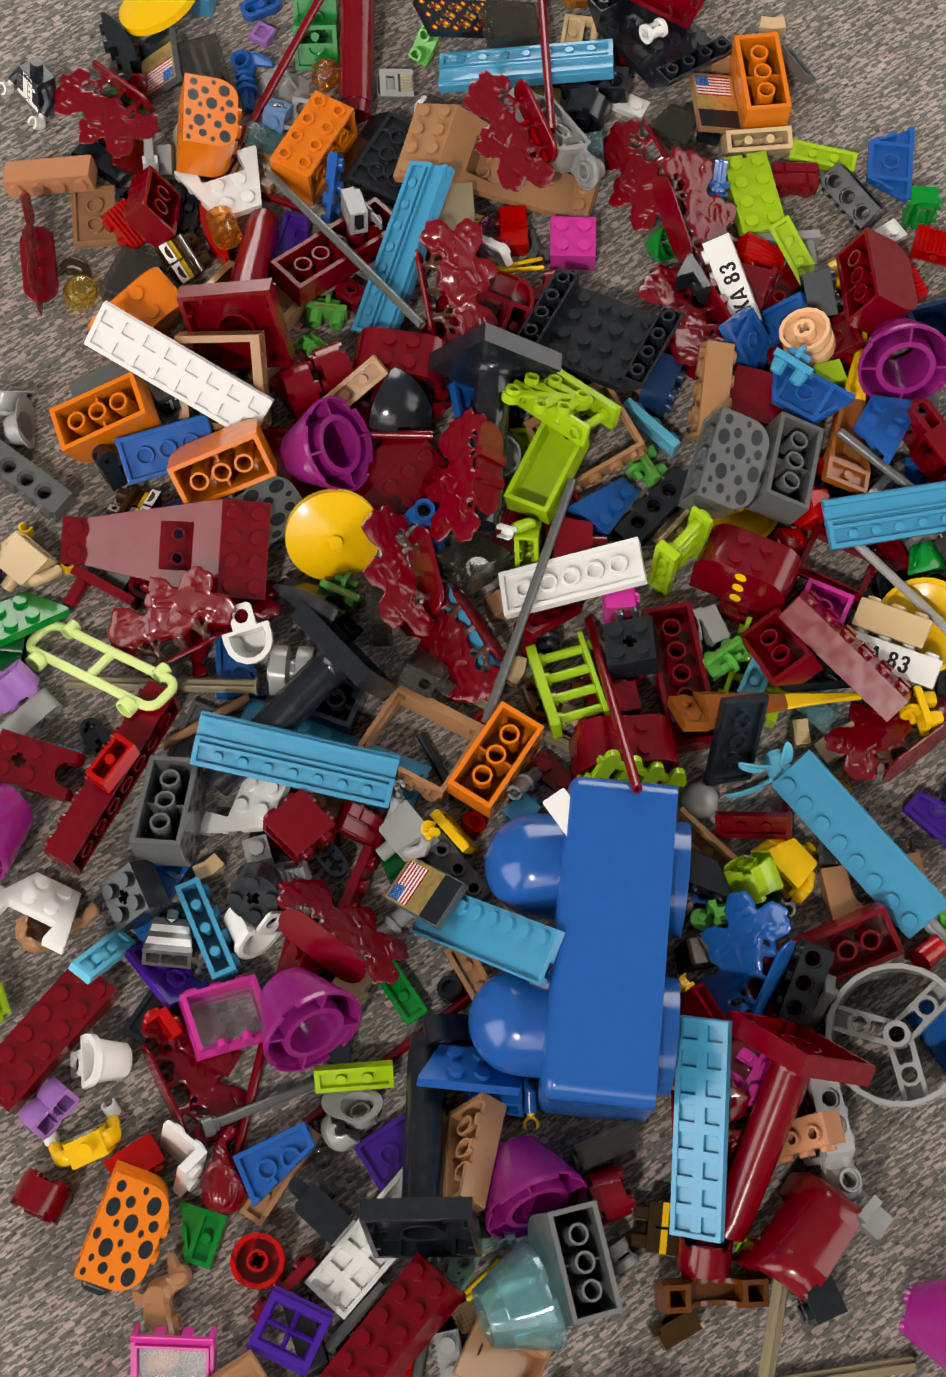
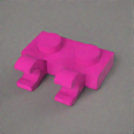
(755, 1076)

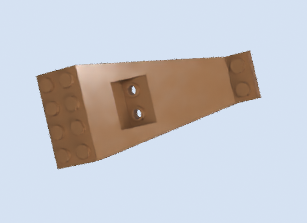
(449, 136)

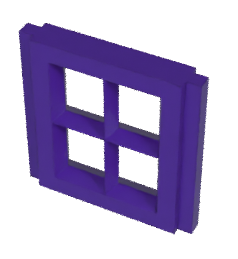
(278, 1353)

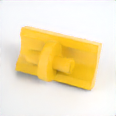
(918, 711)

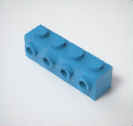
(207, 930)

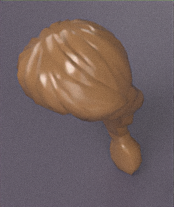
(31, 931)

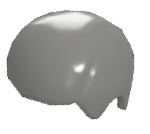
(699, 799)
(337, 1135)

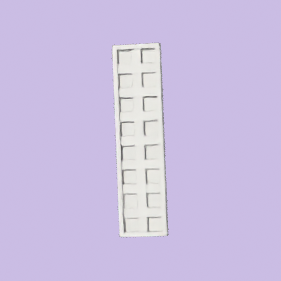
(175, 368)
(350, 1266)

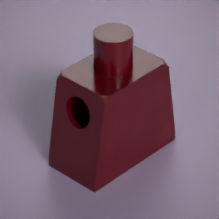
(576, 537)

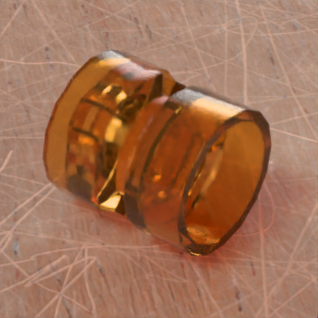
(223, 227)

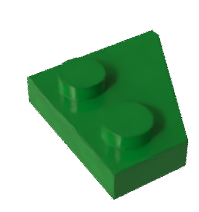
(202, 1234)

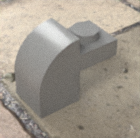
(873, 1218)

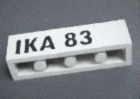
(729, 274)
(911, 665)

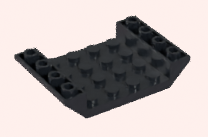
(665, 58)
(375, 156)
(598, 334)

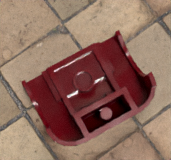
(508, 299)
(804, 1236)

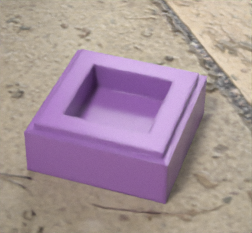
(263, 34)

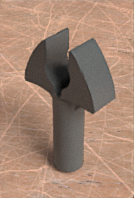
(534, 242)

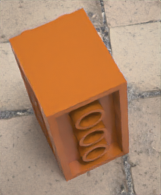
(303, 152)

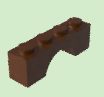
(738, 1290)

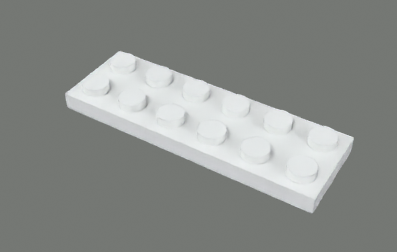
(575, 577)

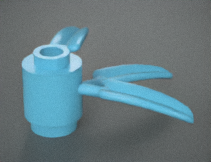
(774, 764)

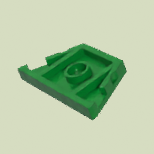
(27, 614)

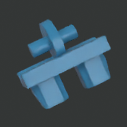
(783, 359)

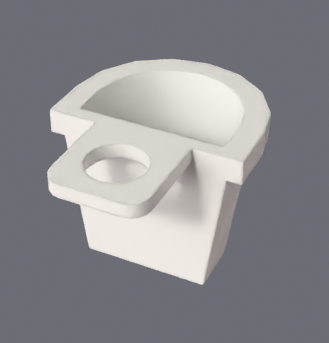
(248, 641)
(252, 938)
(100, 1060)

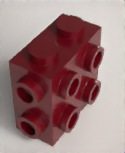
(299, 826)

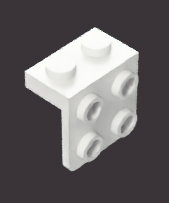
(188, 1152)

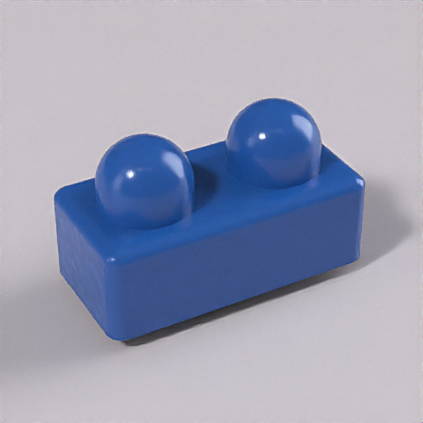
(608, 1014)

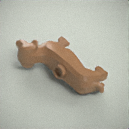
(159, 1297)

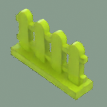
(652, 774)

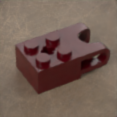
(927, 440)
(41, 765)

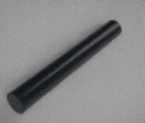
(433, 758)

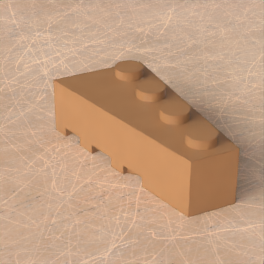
(714, 383)
(472, 1147)

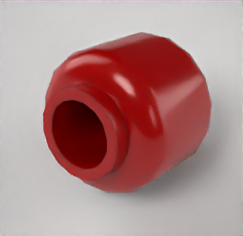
(791, 537)

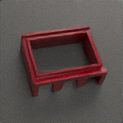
(806, 572)

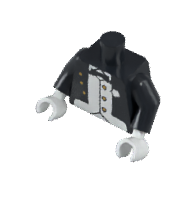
(36, 86)

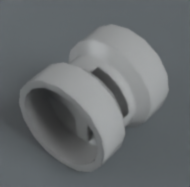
(618, 1250)

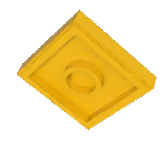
(454, 832)

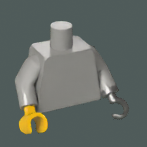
(405, 830)

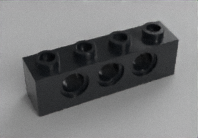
(654, 497)

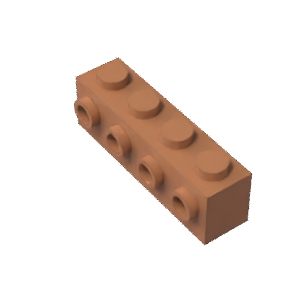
(50, 175)
(813, 1132)

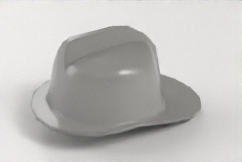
(289, 86)
(8, 400)
(21, 424)
(356, 1108)

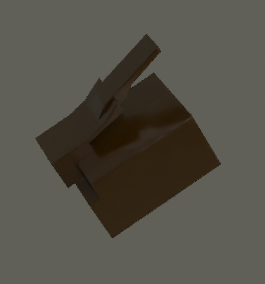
(675, 1329)

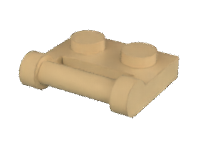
(574, 28)

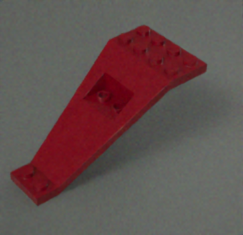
(399, 466)
(217, 535)

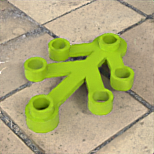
(546, 396)

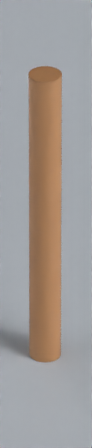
(192, 729)

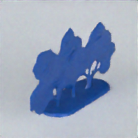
(740, 953)

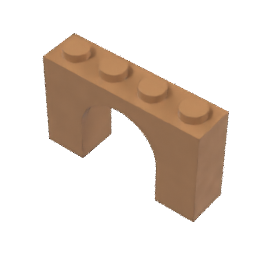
(837, 891)

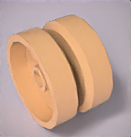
(809, 328)

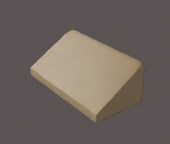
(673, 527)

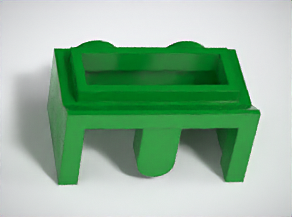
(921, 198)

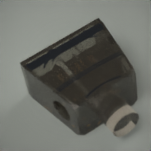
(425, 675)

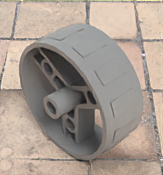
(841, 1020)

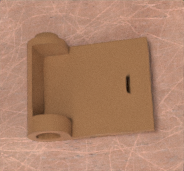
(497, 1362)

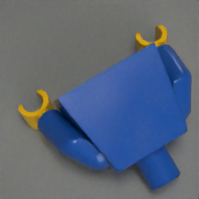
(516, 1105)

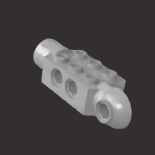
(571, 146)
(827, 1096)

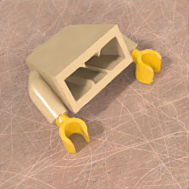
(27, 561)

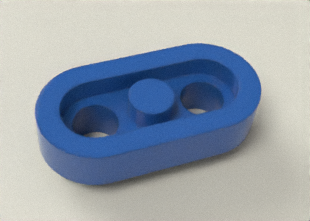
(260, 9)

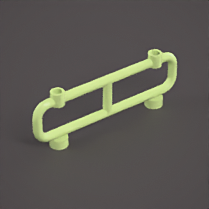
(128, 703)

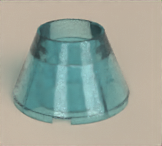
(518, 1305)

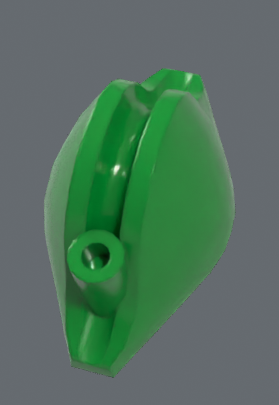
(659, 246)
(925, 558)

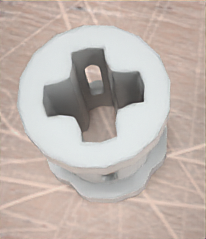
(653, 30)

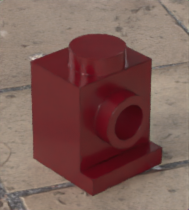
(350, 294)

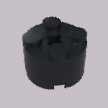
(587, 108)
(254, 891)

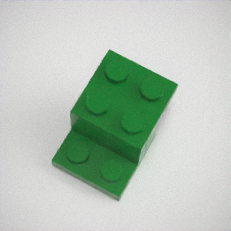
(321, 36)

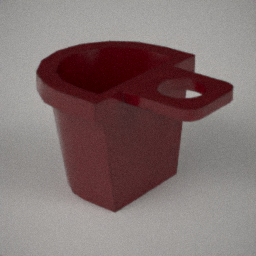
(761, 282)

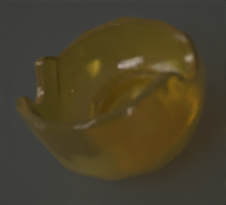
(80, 292)

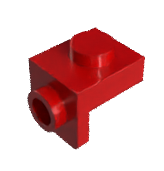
(170, 1024)

